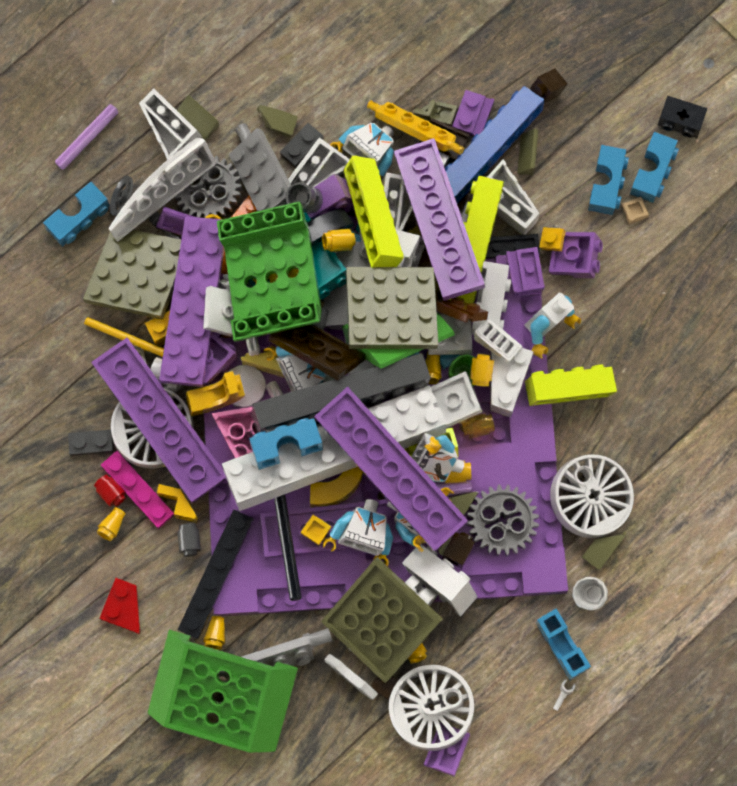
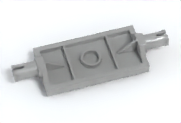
(259, 169)
(291, 653)

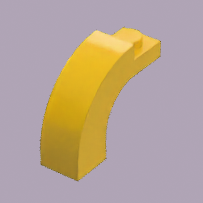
(216, 395)
(337, 490)

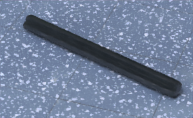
(287, 548)

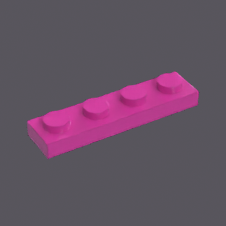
(137, 489)

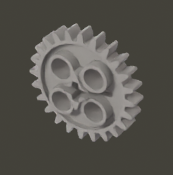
(212, 204)
(511, 538)

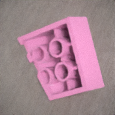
(236, 428)

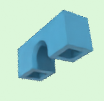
(660, 151)
(604, 197)
(65, 227)
(302, 434)
(566, 652)

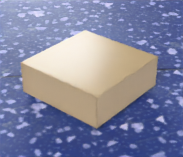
(634, 210)

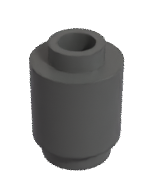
(188, 539)

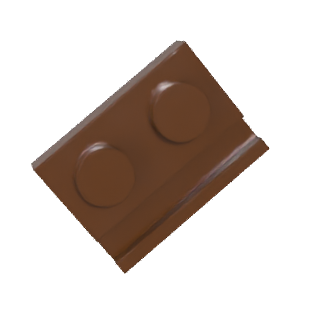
(461, 310)

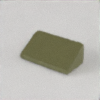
(198, 117)
(527, 152)

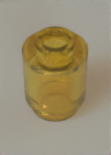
(478, 425)

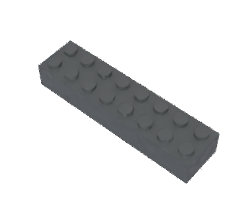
(370, 387)

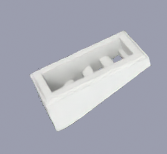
(494, 329)

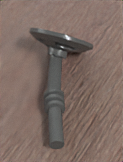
(122, 196)

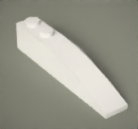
(163, 186)

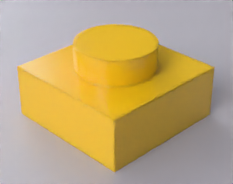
(552, 239)
(316, 530)

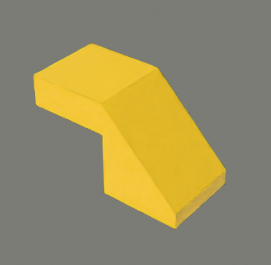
(183, 509)

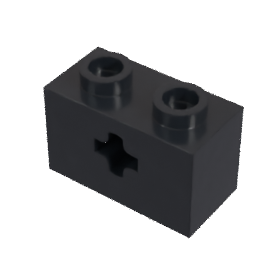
(677, 108)

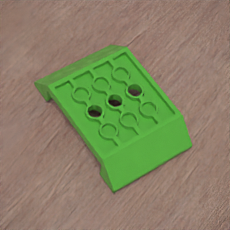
(267, 245)
(252, 703)

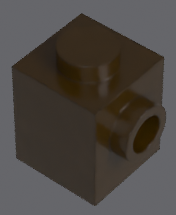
(549, 85)
(459, 549)

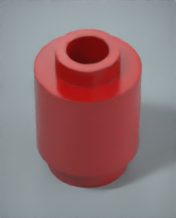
(110, 491)

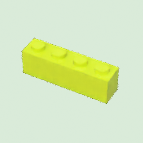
(570, 385)

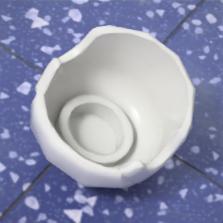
(590, 593)

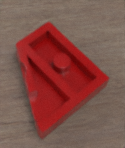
(122, 606)

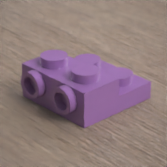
(577, 255)
(220, 357)

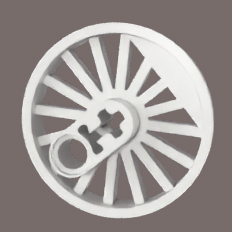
(122, 443)
(596, 505)
(422, 711)

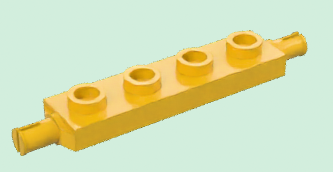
(415, 126)

